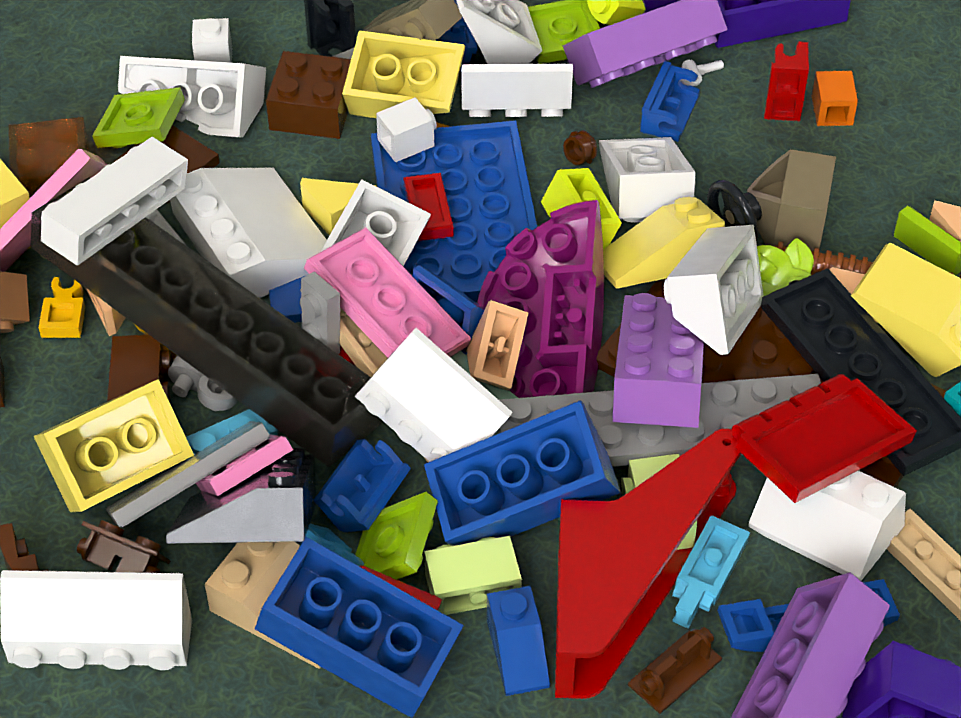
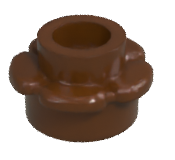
(580, 148)

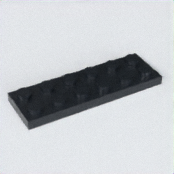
(842, 338)

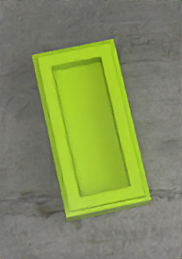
(928, 240)

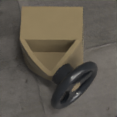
(783, 201)

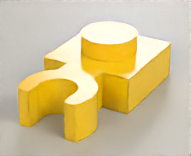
(64, 313)

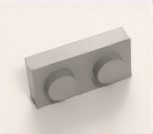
(321, 310)

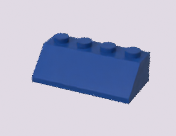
(521, 476)

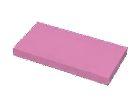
(16, 232)
(384, 295)

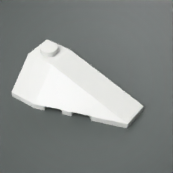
(217, 94)

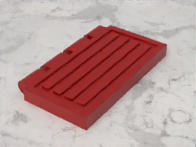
(821, 436)

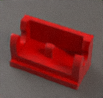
(787, 84)

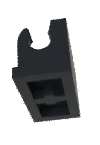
(330, 25)

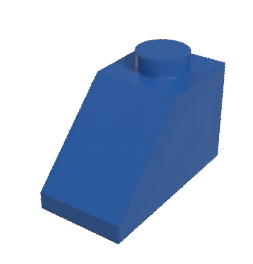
(517, 640)

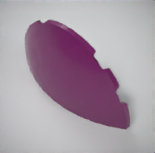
(560, 283)

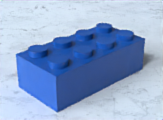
(358, 627)

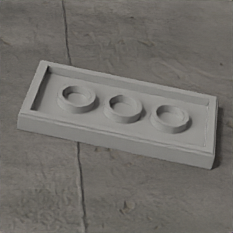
(187, 473)

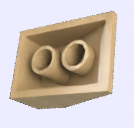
(246, 581)

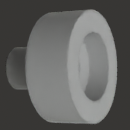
(184, 377)
(214, 396)

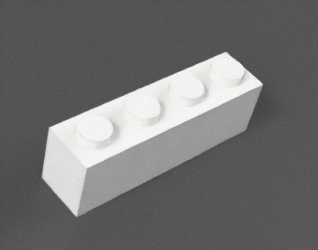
(113, 200)

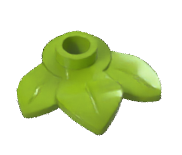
(782, 268)

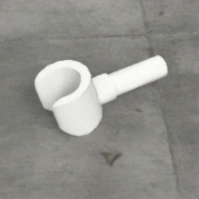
(700, 70)

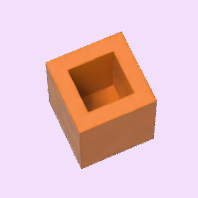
(834, 98)

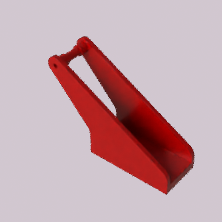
(624, 560)

